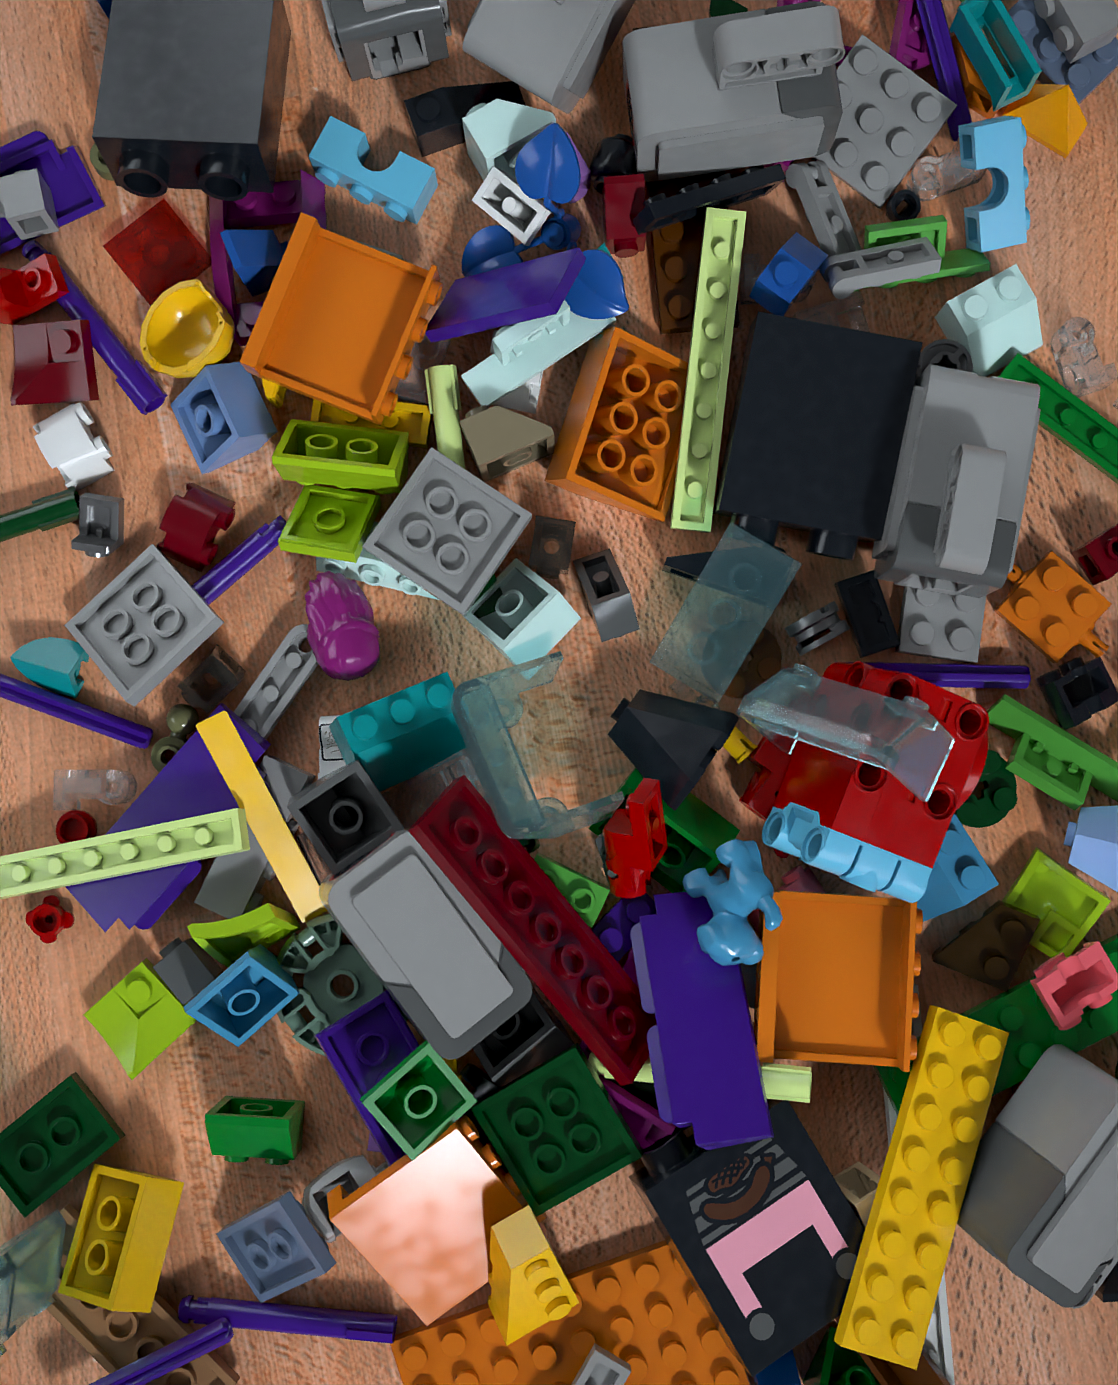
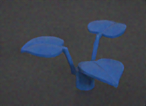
(551, 171)

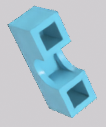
(400, 189)
(1002, 216)

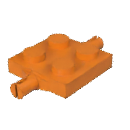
(1053, 608)

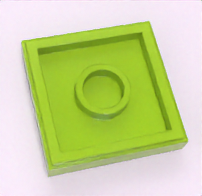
(330, 523)

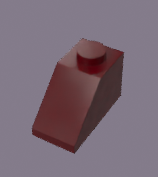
(621, 203)

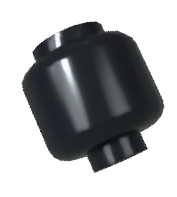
(612, 158)

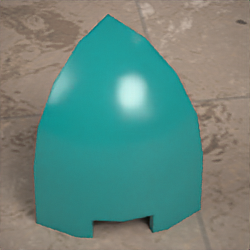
(52, 664)

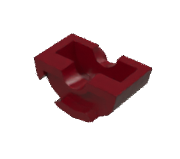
(193, 524)

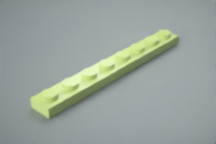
(708, 369)
(124, 853)

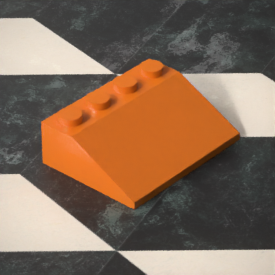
(623, 426)

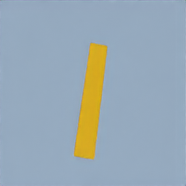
(262, 814)

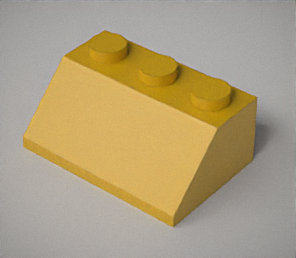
(121, 1239)

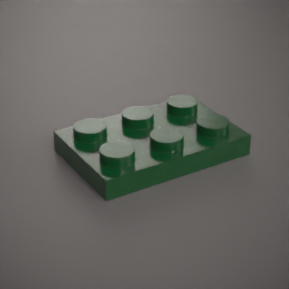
(54, 1143)

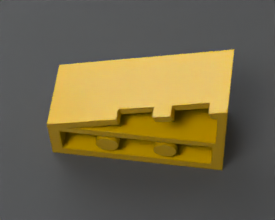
(525, 1277)

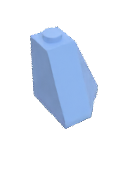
(1095, 843)

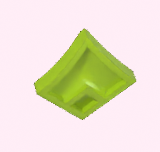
(1061, 901)
(235, 936)
(139, 1018)

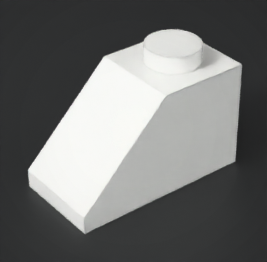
(510, 207)

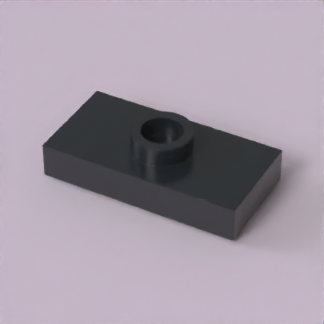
(867, 614)

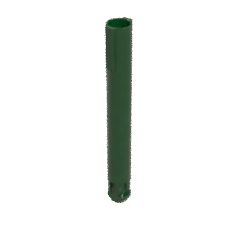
(42, 514)

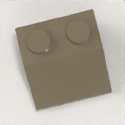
(504, 440)

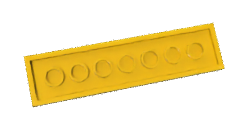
(921, 1188)

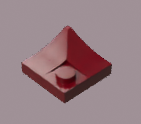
(53, 363)

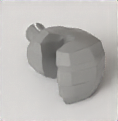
(351, 1174)

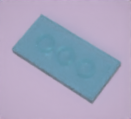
(725, 612)

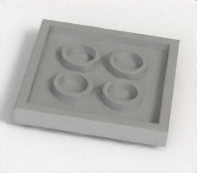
(884, 121)
(447, 531)
(143, 625)

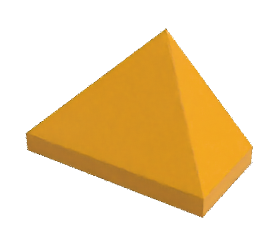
(1050, 116)

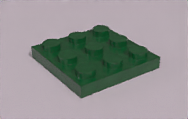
(557, 1130)

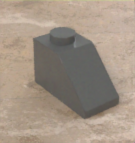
(606, 595)

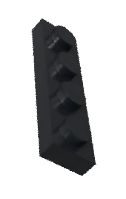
(720, 193)

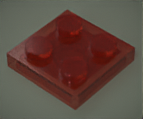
(158, 252)

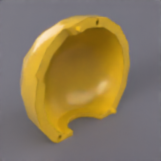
(186, 330)

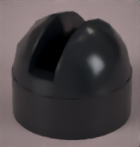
(910, 211)

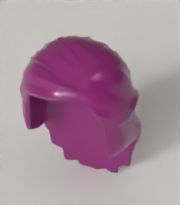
(341, 627)

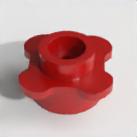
(38, 919)

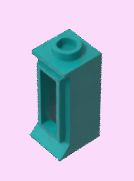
(1007, 43)

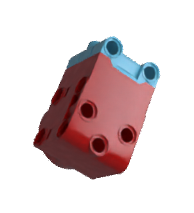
(862, 817)

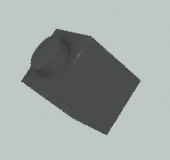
(186, 968)

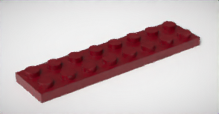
(537, 927)

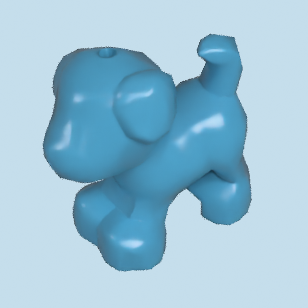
(728, 934)

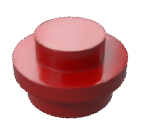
(75, 826)

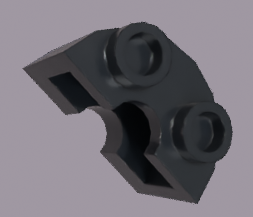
(1077, 690)

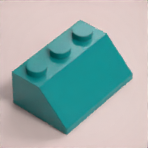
(401, 732)

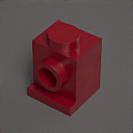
(1097, 556)

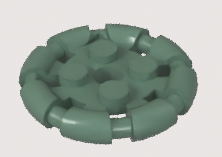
(318, 979)

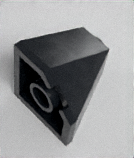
(670, 740)

